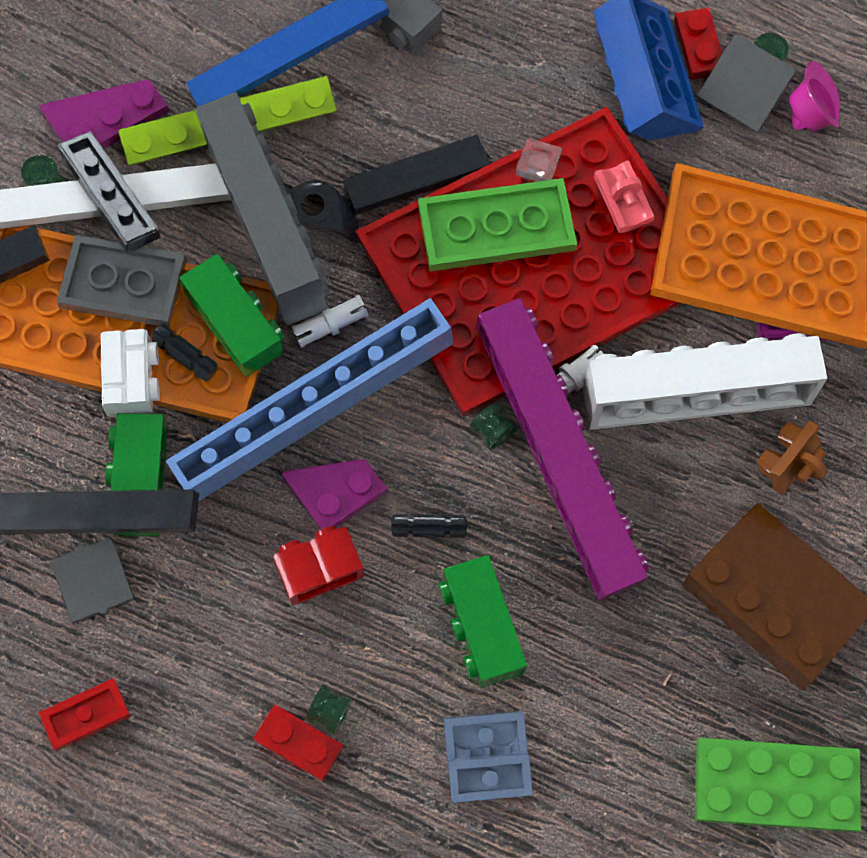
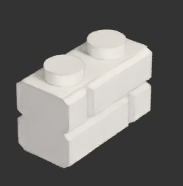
(128, 372)

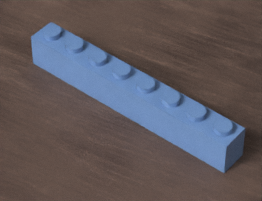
(312, 400)

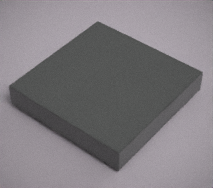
(747, 83)

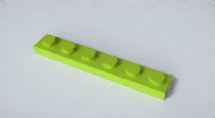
(270, 108)

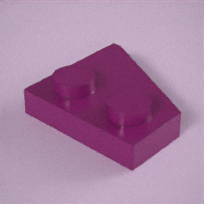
(335, 490)

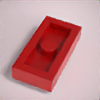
(698, 41)
(84, 714)
(298, 743)

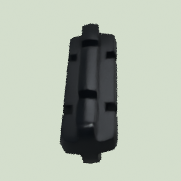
(184, 352)
(428, 525)

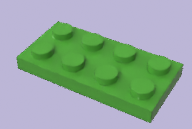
(497, 224)
(778, 785)

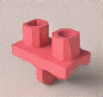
(624, 197)

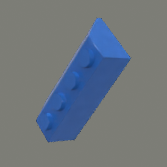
(647, 69)

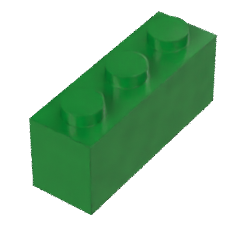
(233, 314)
(138, 455)
(482, 622)

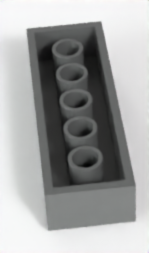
(264, 208)

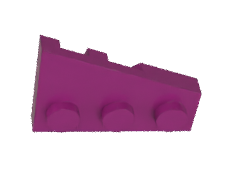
(105, 112)

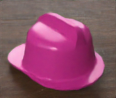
(815, 100)

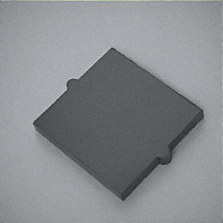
(92, 580)

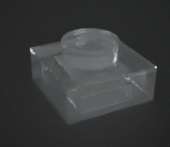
(538, 161)

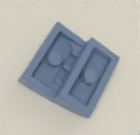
(487, 756)

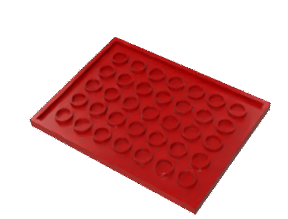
(575, 295)

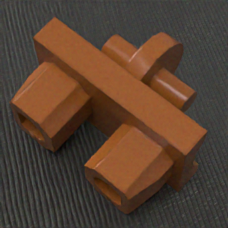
(799, 461)

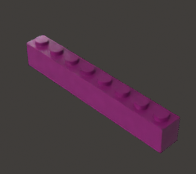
(561, 449)

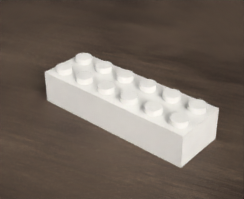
(703, 381)

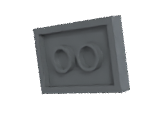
(121, 284)

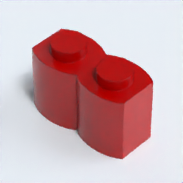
(318, 565)

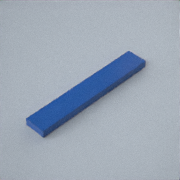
(286, 49)

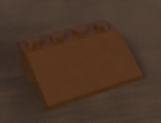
(778, 596)

